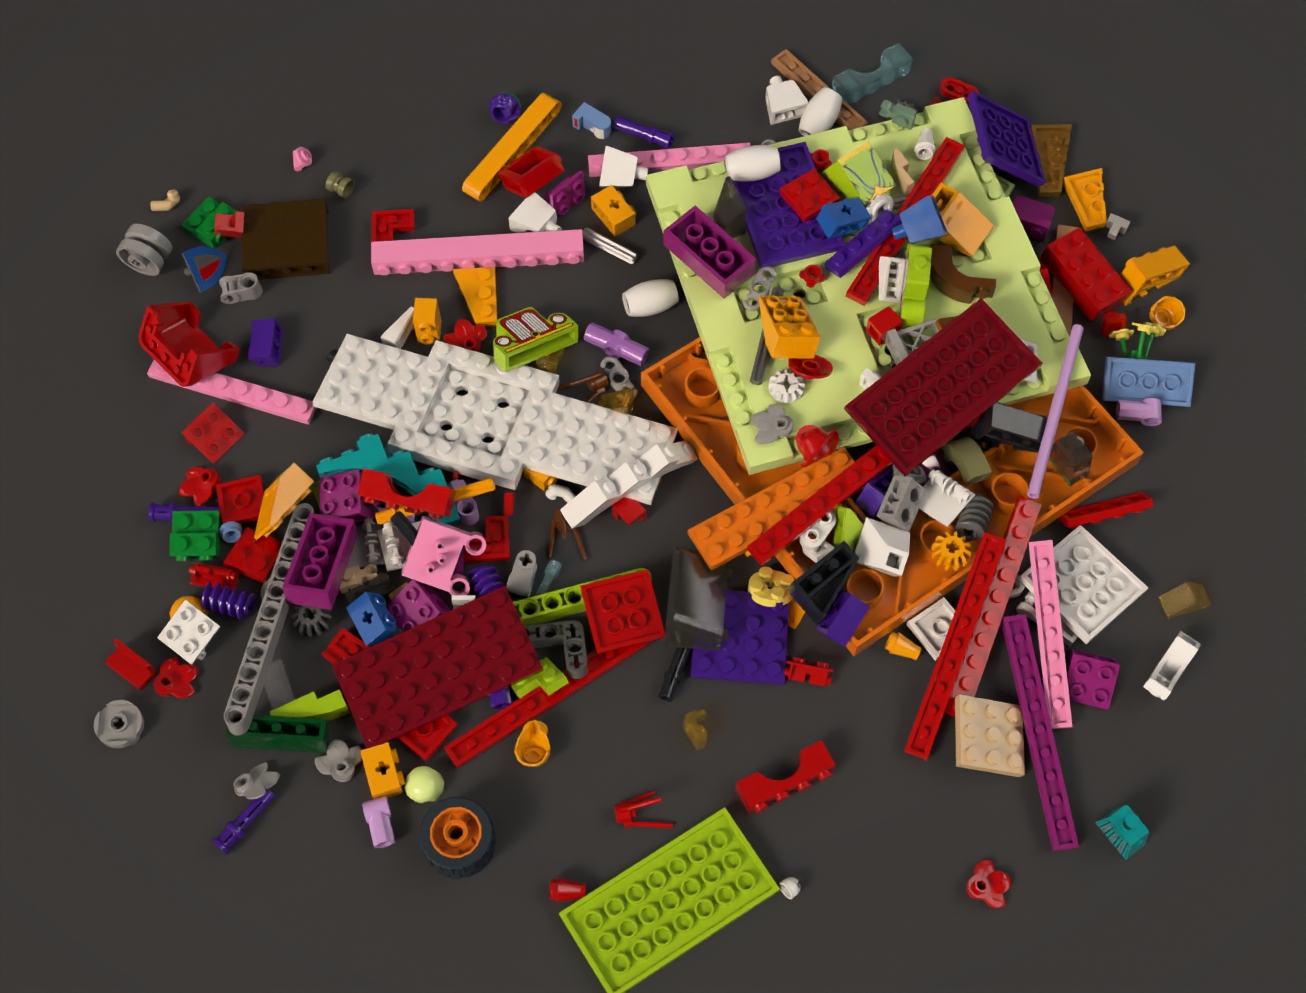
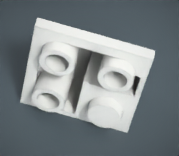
(883, 547)

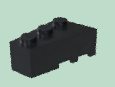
(1010, 427)
(822, 582)

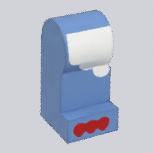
(593, 120)

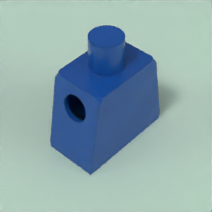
(921, 222)

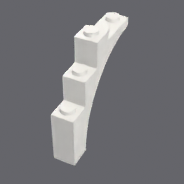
(626, 479)

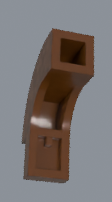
(954, 283)

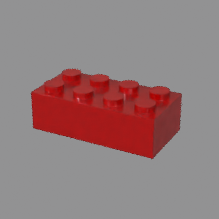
(1085, 274)

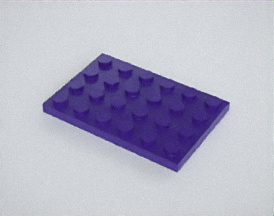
(772, 224)

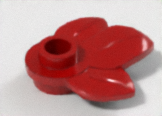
(467, 334)
(199, 484)
(179, 678)
(992, 884)

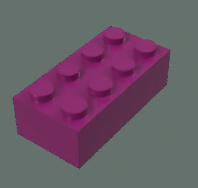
(709, 251)
(320, 561)

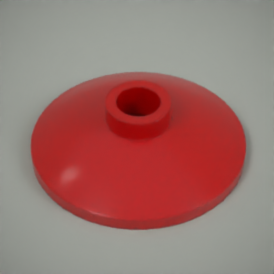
(811, 368)

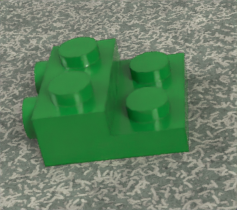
(201, 222)
(195, 535)

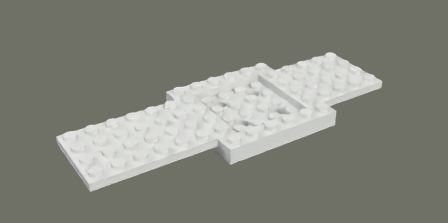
(534, 432)

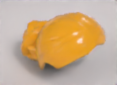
(533, 744)

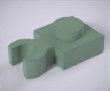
(900, 114)

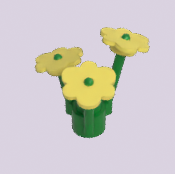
(1151, 329)

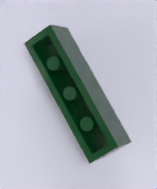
(283, 734)

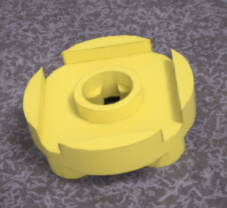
(766, 578)

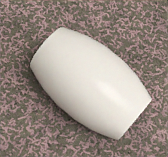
(820, 112)
(753, 163)
(650, 297)

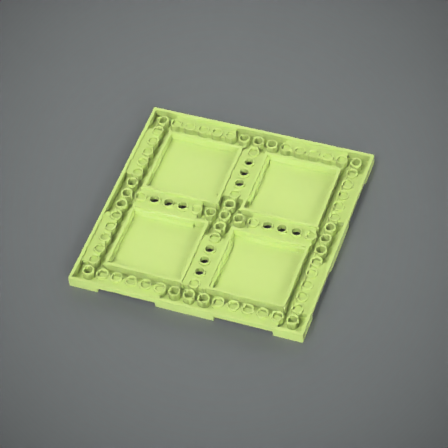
(733, 332)

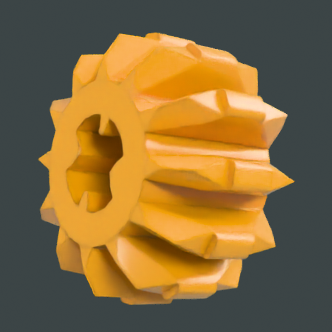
(960, 551)

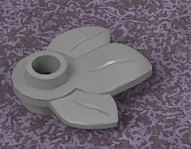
(769, 423)
(339, 757)
(256, 782)

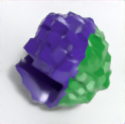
(505, 108)

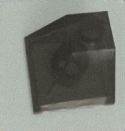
(730, 210)

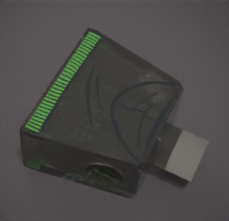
(1071, 458)

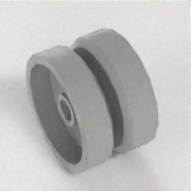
(144, 249)

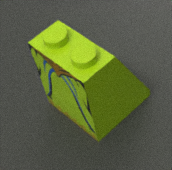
(859, 175)

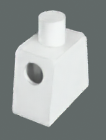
(784, 100)
(620, 169)
(533, 216)

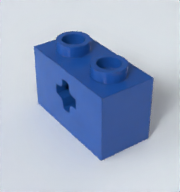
(843, 217)
(372, 618)

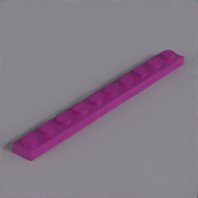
(1039, 734)

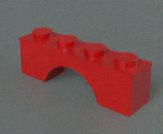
(433, 499)
(760, 791)

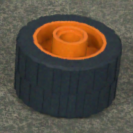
(457, 818)

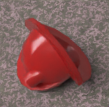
(815, 443)

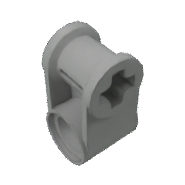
(240, 288)
(522, 577)

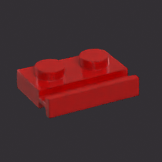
(343, 646)

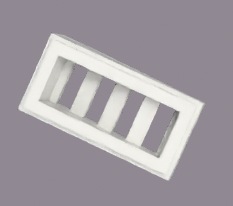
(898, 271)
(399, 331)

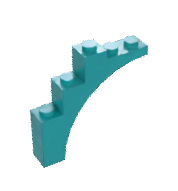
(400, 466)

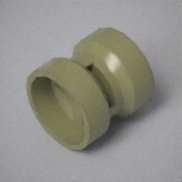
(339, 184)

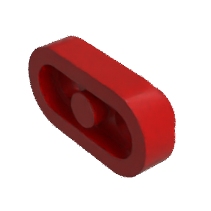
(958, 89)

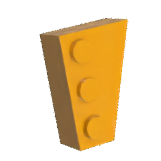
(1153, 270)

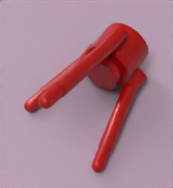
(626, 811)

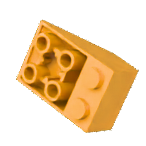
(963, 221)
(788, 327)
(282, 499)

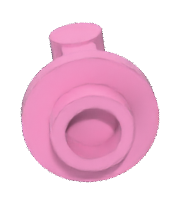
(301, 158)

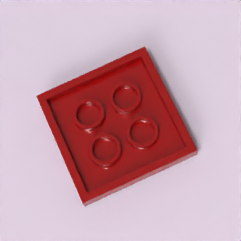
(622, 611)

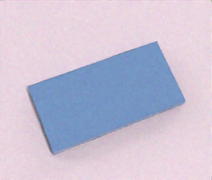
(1146, 378)

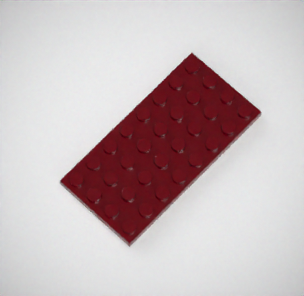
(943, 386)
(437, 668)

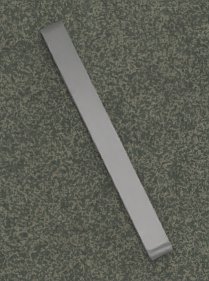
(264, 625)

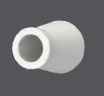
(925, 145)

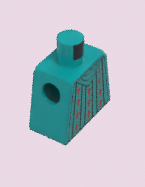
(1124, 830)

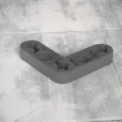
(562, 637)

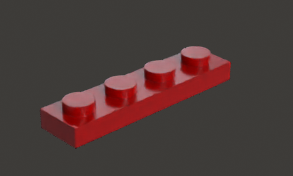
(1106, 509)

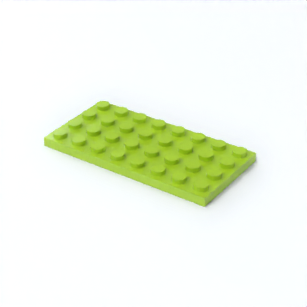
(668, 903)

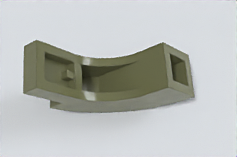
(968, 459)

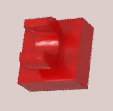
(1112, 322)

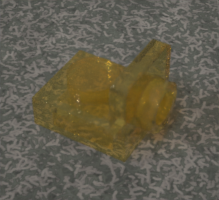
(550, 362)
(694, 731)

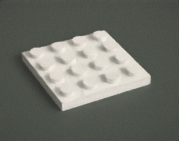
(1090, 584)

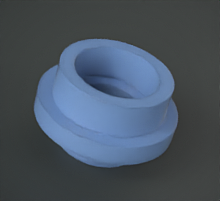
(230, 531)

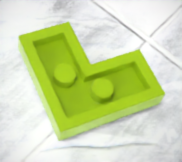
(549, 680)

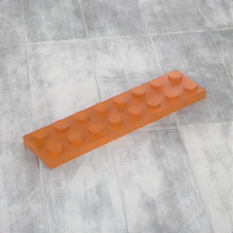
(733, 529)

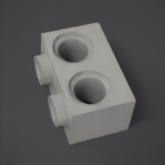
(901, 502)

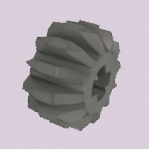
(308, 626)

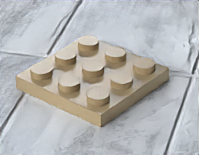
(989, 736)

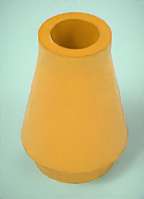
(902, 646)

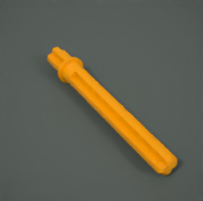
(461, 493)

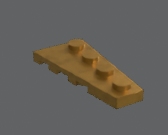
(1052, 148)

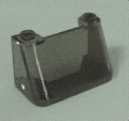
(696, 602)

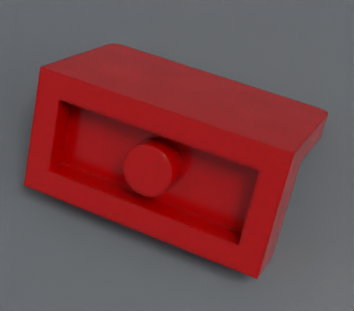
(130, 666)

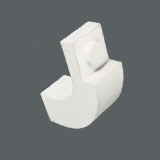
(1171, 665)

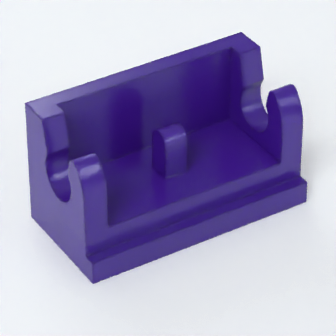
(265, 342)
(843, 618)

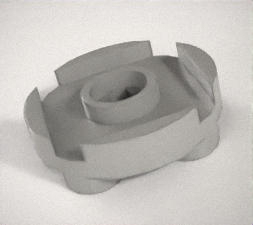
(128, 734)

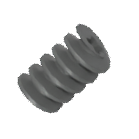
(974, 518)

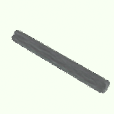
(762, 351)

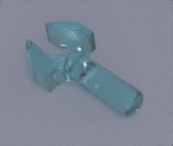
(551, 571)

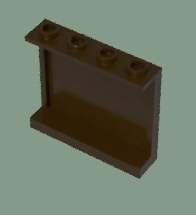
(285, 239)

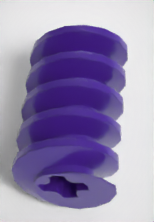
(484, 580)
(227, 602)

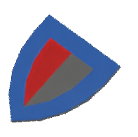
(204, 265)

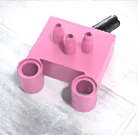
(435, 551)

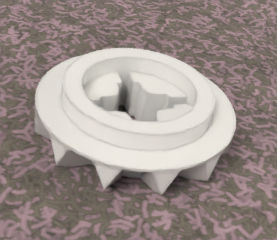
(881, 201)
(778, 390)

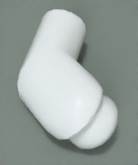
(561, 491)

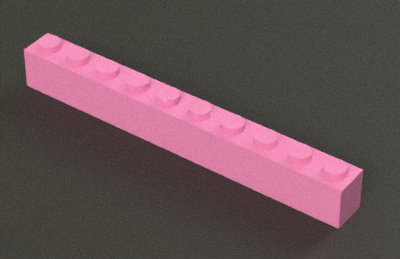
(477, 252)

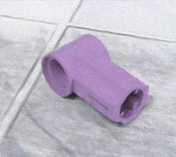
(1146, 411)
(465, 504)
(378, 816)

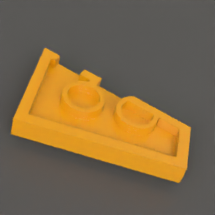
(1087, 198)
(479, 291)

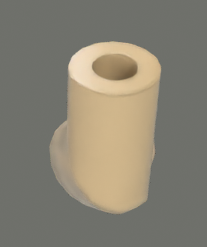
(167, 204)

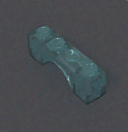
(855, 85)

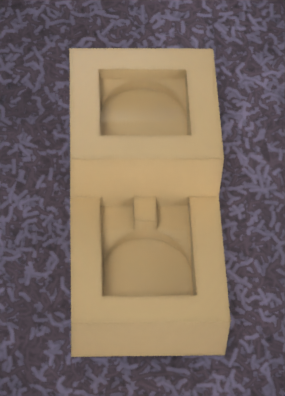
(899, 171)

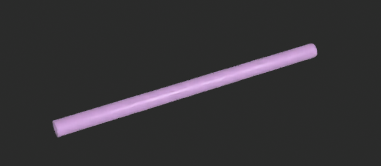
(1055, 412)

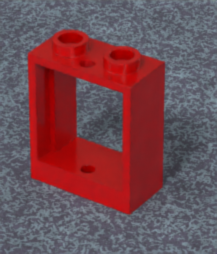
(531, 171)

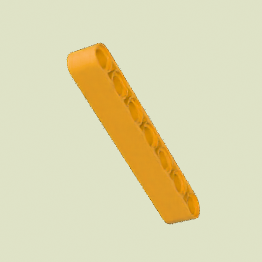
(511, 146)

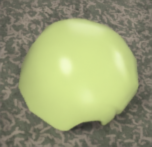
(424, 784)

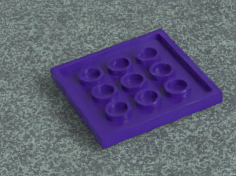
(1006, 139)
(753, 646)

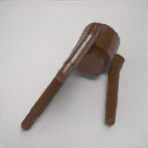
(595, 381)
(562, 525)

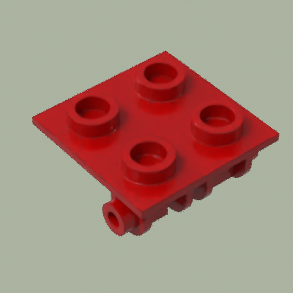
(212, 433)

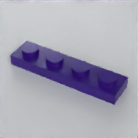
(862, 244)

